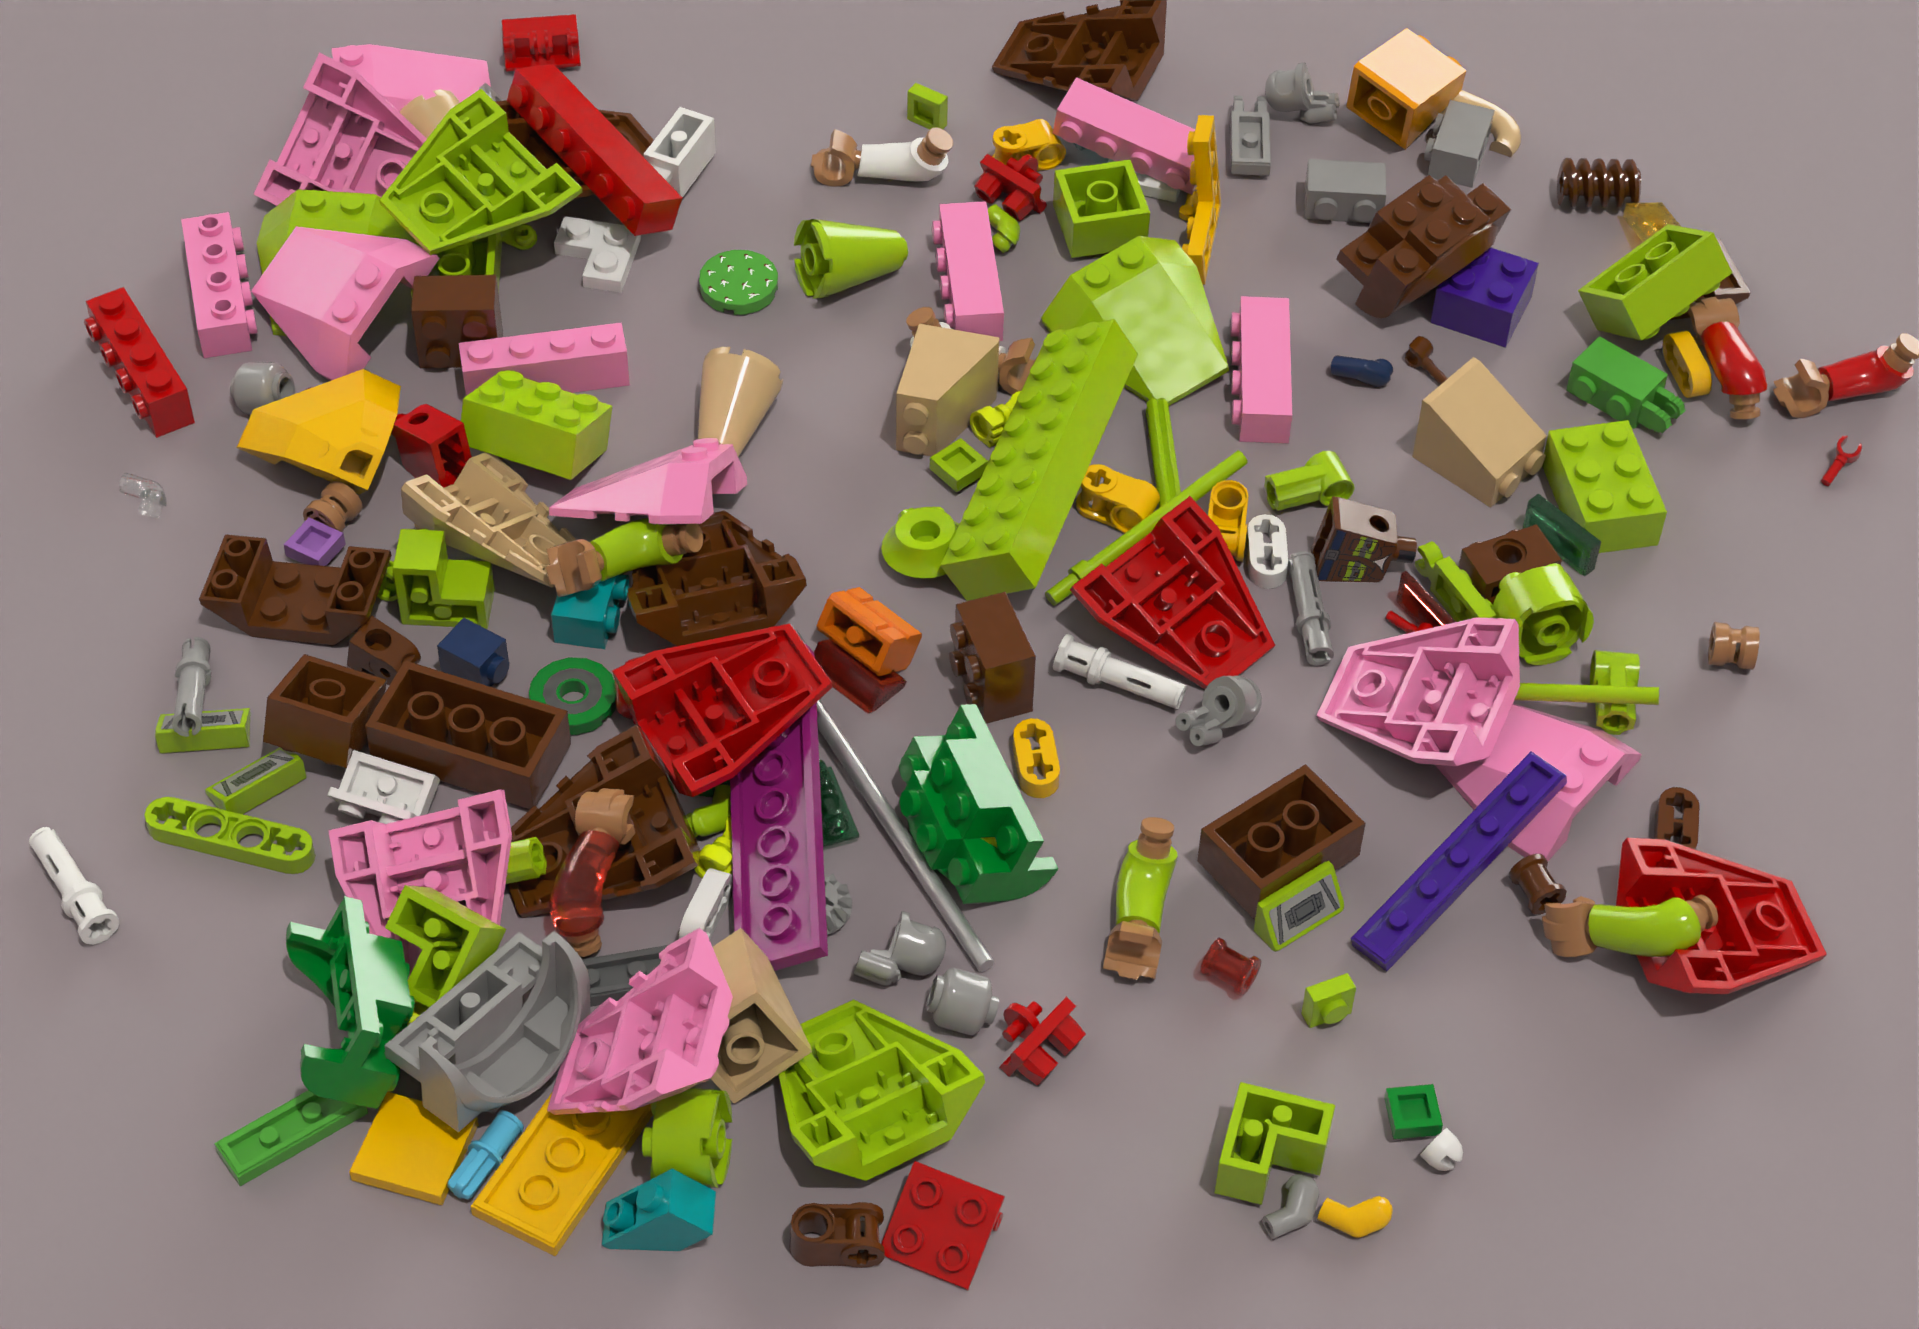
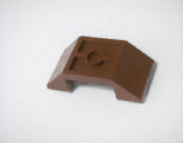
(292, 598)

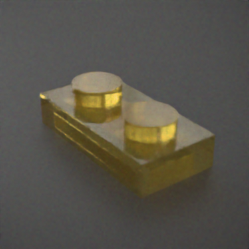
(1648, 218)

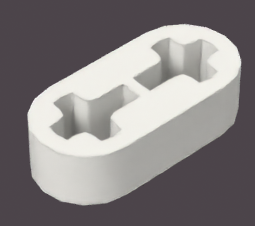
(1259, 551)
(708, 903)

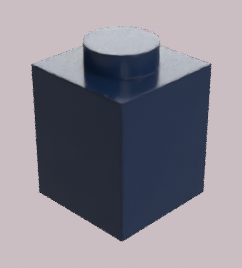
(474, 654)

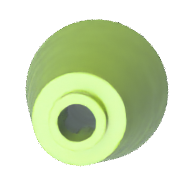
(844, 255)

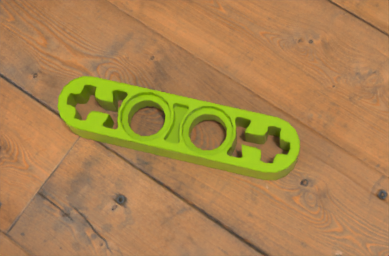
(233, 829)

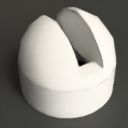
(1442, 1150)

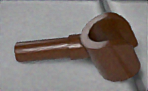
(1418, 356)

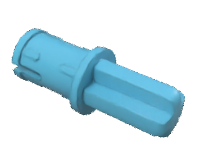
(485, 1155)

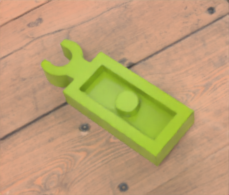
(1452, 585)

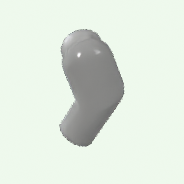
(1299, 1207)

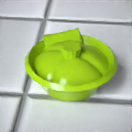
(919, 542)

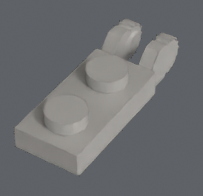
(1250, 138)

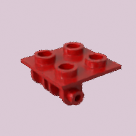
(541, 42)
(942, 1225)

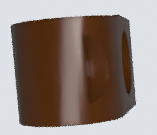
(380, 650)

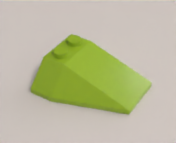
(473, 180)
(326, 211)
(1159, 307)
(874, 1091)

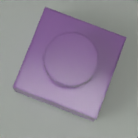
(314, 543)

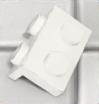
(383, 789)

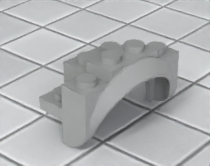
(484, 1045)

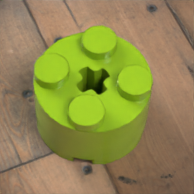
(1547, 611)
(690, 1136)

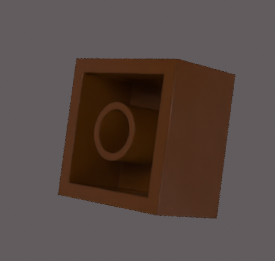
(453, 312)
(993, 657)
(322, 710)

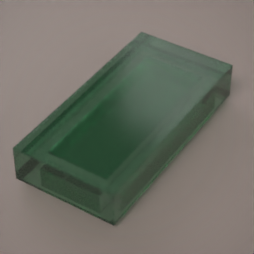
(1567, 537)

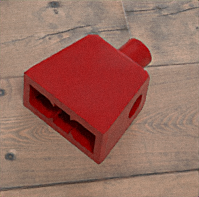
(431, 444)

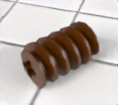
(1598, 181)

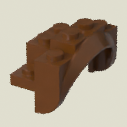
(1421, 242)

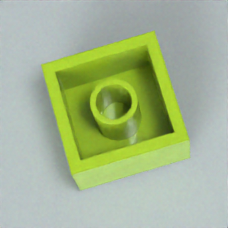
(1099, 207)

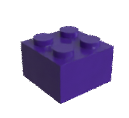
(1486, 296)

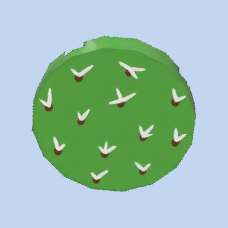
(738, 281)

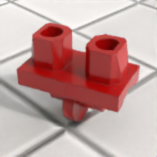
(1016, 179)
(1029, 1056)

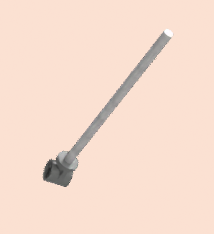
(903, 840)

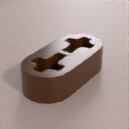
(1684, 828)

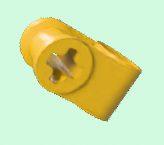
(1030, 138)
(1118, 500)
(1229, 512)

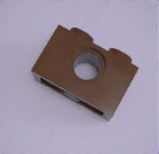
(1513, 552)

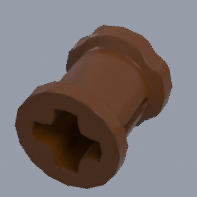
(1537, 883)

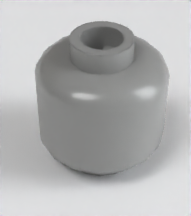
(260, 384)
(962, 1001)

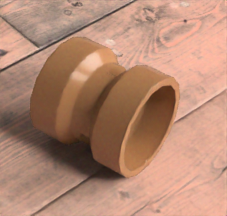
(335, 507)
(1733, 646)

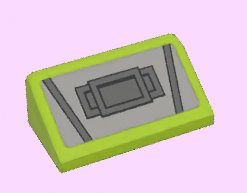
(219, 731)
(258, 781)
(1299, 907)

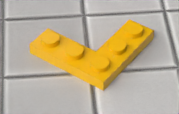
(1207, 197)

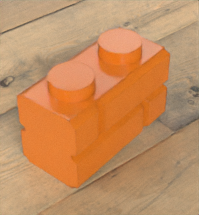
(869, 631)

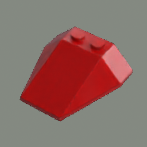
(1180, 599)
(720, 701)
(1758, 927)

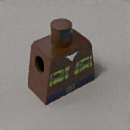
(1358, 543)

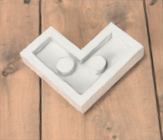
(605, 245)

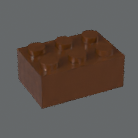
(1279, 838)

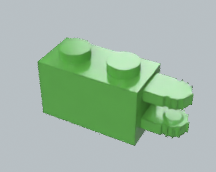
(1624, 386)

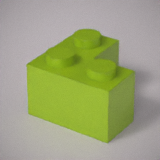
(436, 588)
(450, 937)
(1271, 1130)

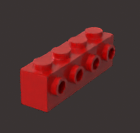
(138, 362)

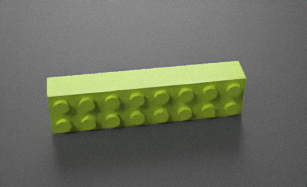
(1039, 461)

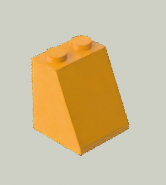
(1404, 86)

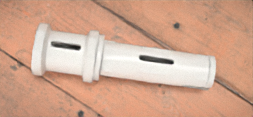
(1103, 668)
(79, 897)

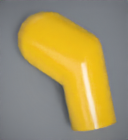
(1357, 1220)

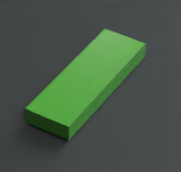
(284, 1134)

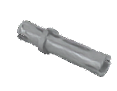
(1312, 621)
(192, 677)

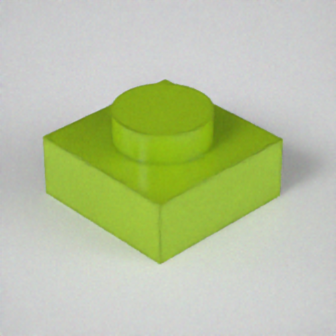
(927, 107)
(958, 464)
(1328, 1001)

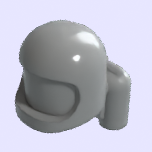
(1295, 91)
(1226, 704)
(912, 949)

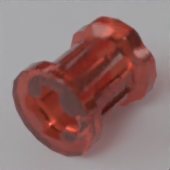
(1230, 966)

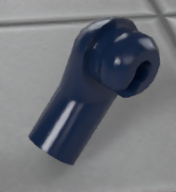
(1371, 372)

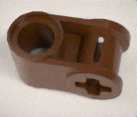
(840, 1235)

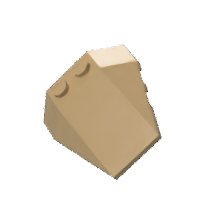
(487, 516)

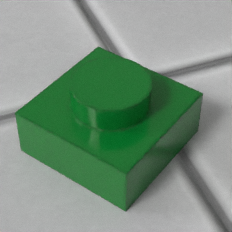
(1413, 1111)

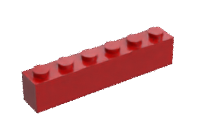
(594, 149)

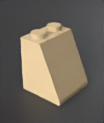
(942, 385)
(1478, 435)
(762, 1025)

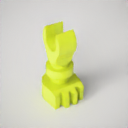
(989, 422)
(718, 854)

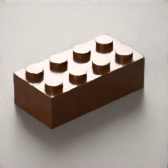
(469, 733)

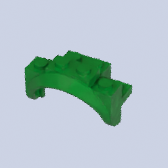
(966, 793)
(372, 1001)

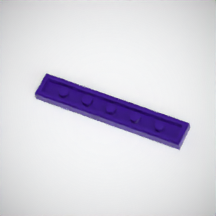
(1458, 861)

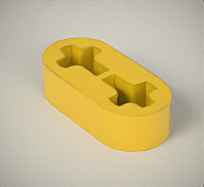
(1687, 364)
(1044, 756)

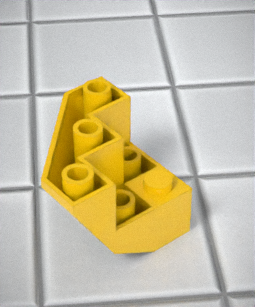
(328, 429)

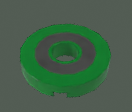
(576, 676)

